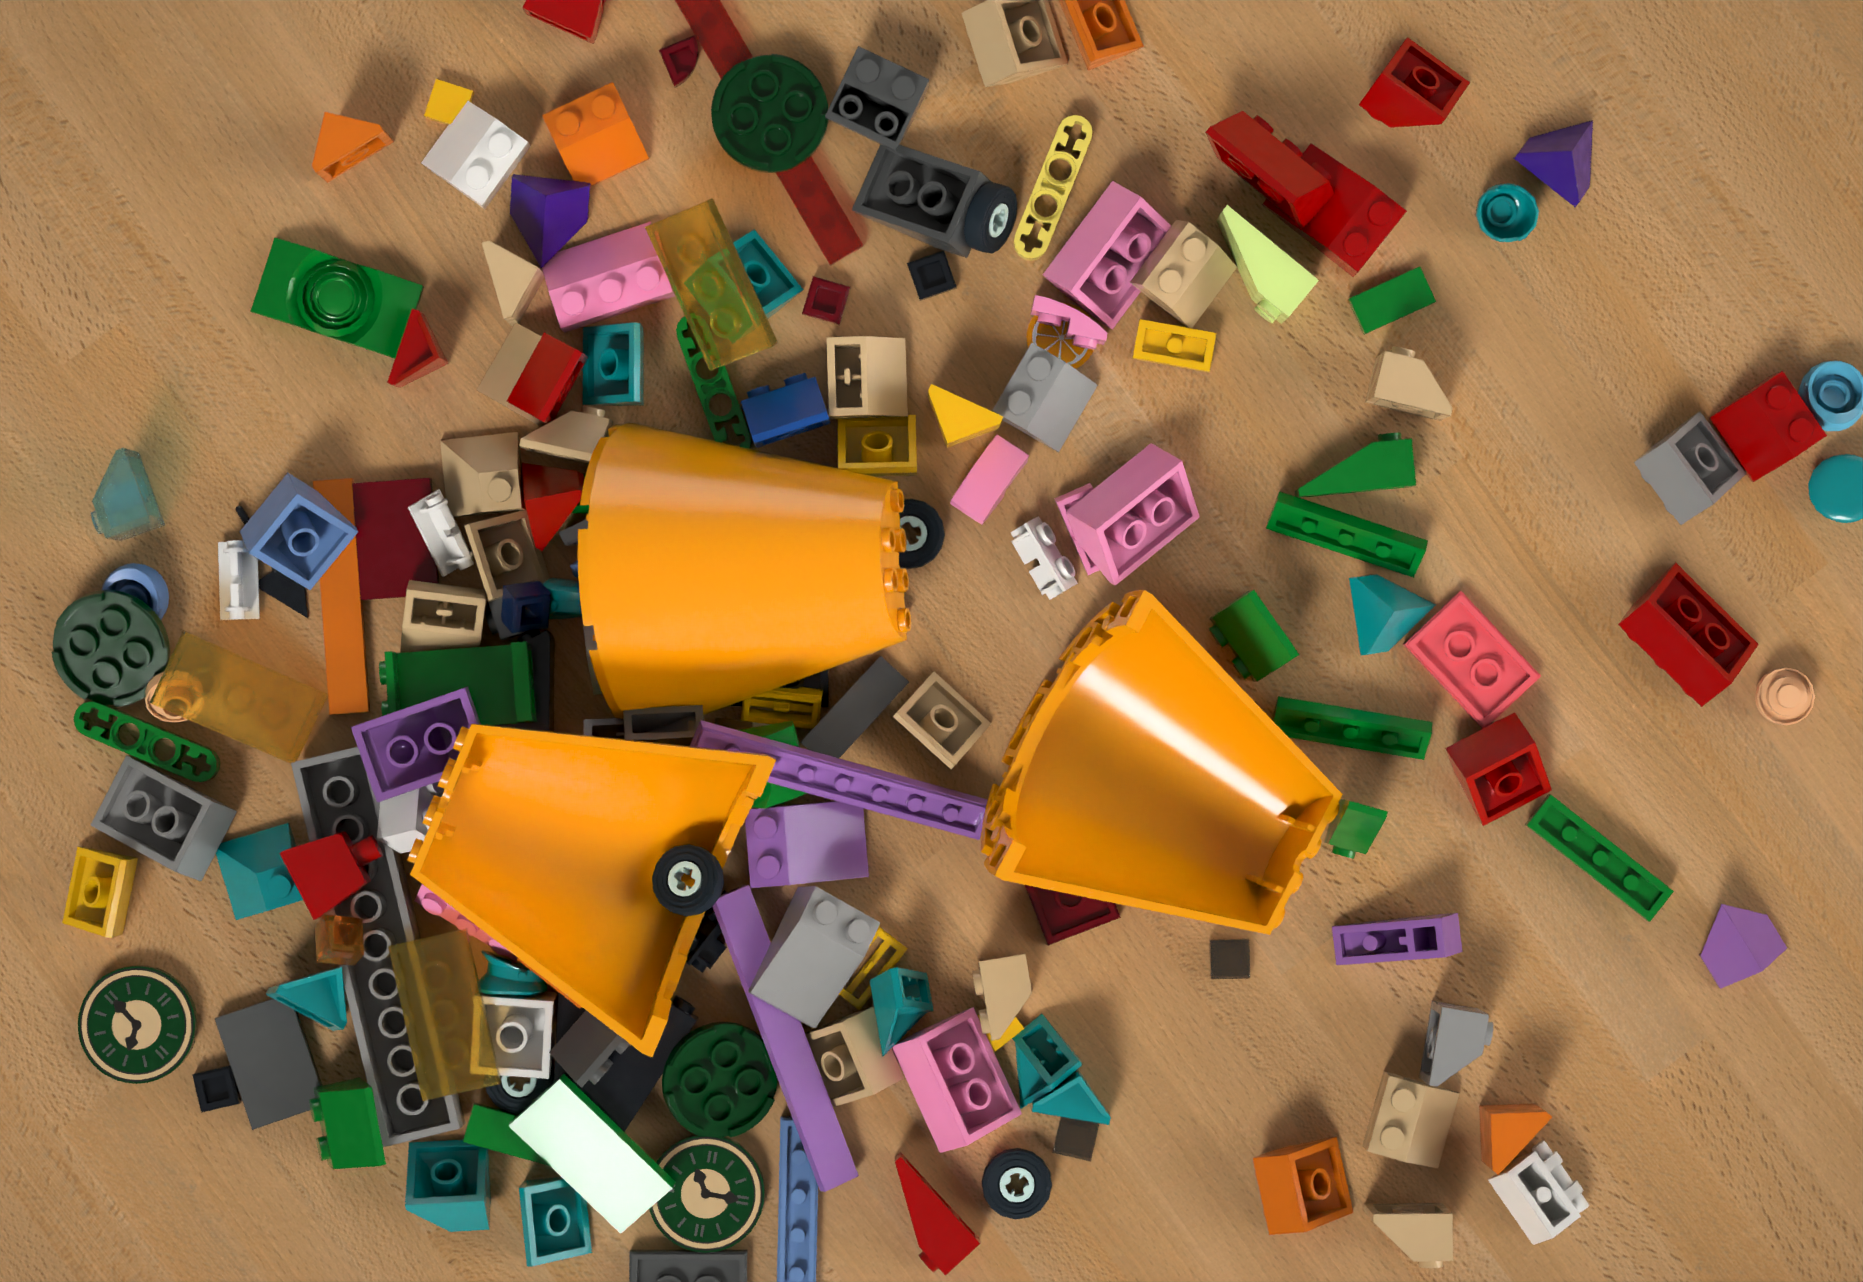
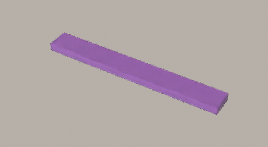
(854, 782)
(786, 1046)

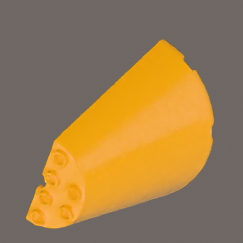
(731, 569)
(1155, 781)
(558, 850)

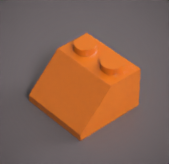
(596, 136)
(1302, 1186)

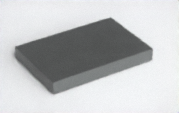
(269, 1061)
(687, 1266)

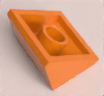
(1101, 29)
(345, 143)
(1507, 1131)

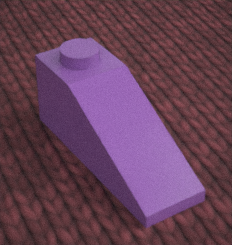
(1397, 939)

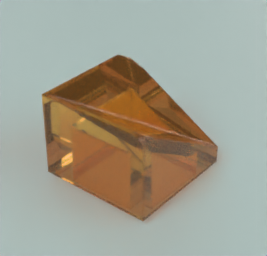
(339, 940)

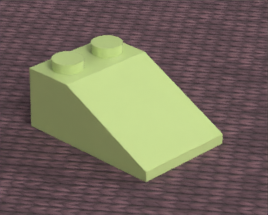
(1267, 271)

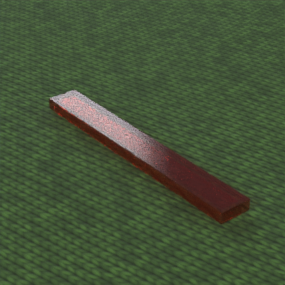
(803, 183)

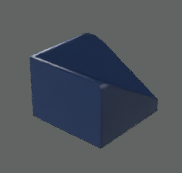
(525, 606)

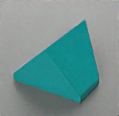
(1384, 612)
(316, 997)
(899, 1003)
(1042, 1060)
(1073, 1100)

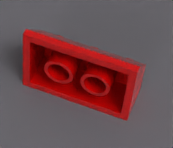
(1271, 166)
(1688, 635)

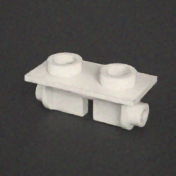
(441, 533)
(1038, 541)
(238, 582)

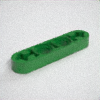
(709, 388)
(145, 746)

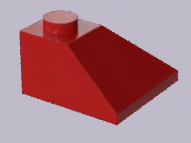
(1414, 89)

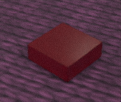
(826, 300)

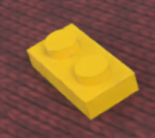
(1174, 345)

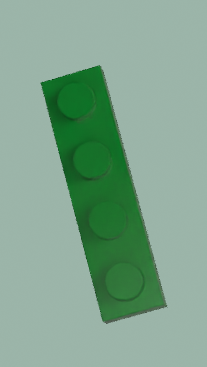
(1346, 534)
(1352, 728)
(1599, 857)

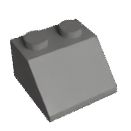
(1044, 397)
(1690, 468)
(1453, 1040)

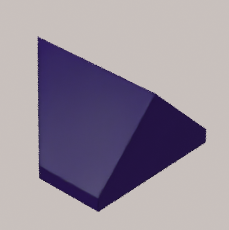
(1561, 160)
(548, 212)

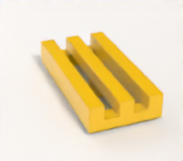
(783, 700)
(888, 940)

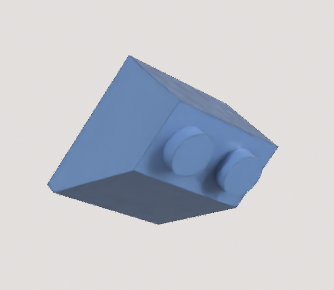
(297, 532)

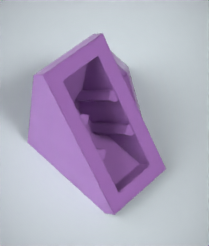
(1740, 945)

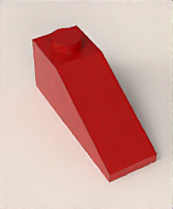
(938, 1228)

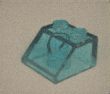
(125, 499)

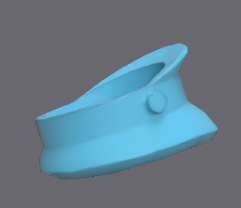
(1833, 394)

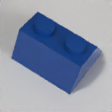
(785, 410)

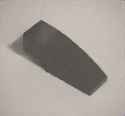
(856, 710)
(654, 724)

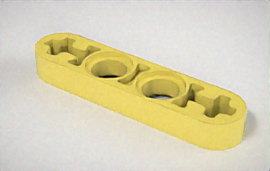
(1049, 186)

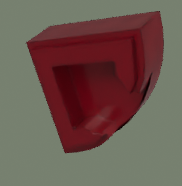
(680, 59)

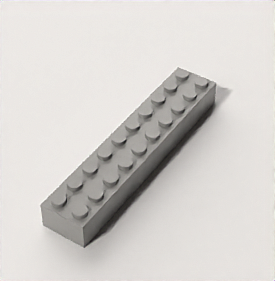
(339, 799)

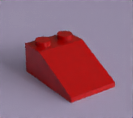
(1352, 220)

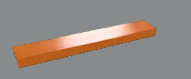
(343, 615)

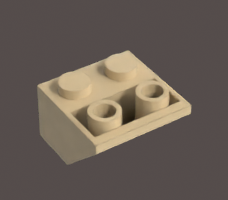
(866, 377)
(442, 617)
(1005, 991)

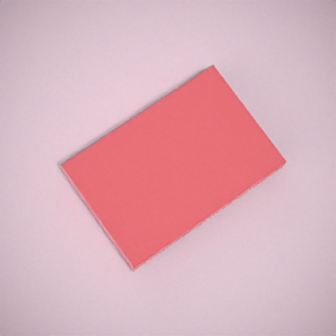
(1471, 660)

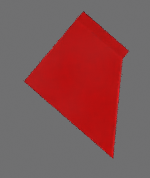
(417, 353)
(549, 498)

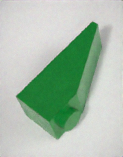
(1372, 468)
(1354, 828)

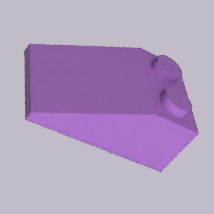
(414, 743)
(806, 844)

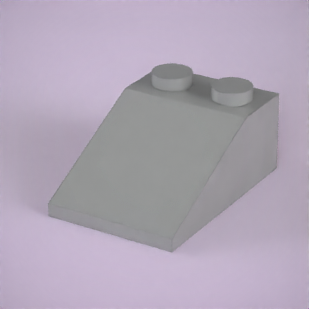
(163, 818)
(813, 954)

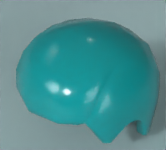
(1507, 212)

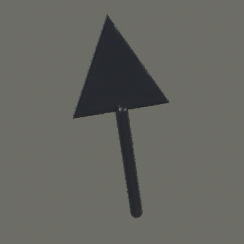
(279, 585)

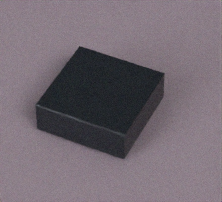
(931, 275)
(216, 1088)

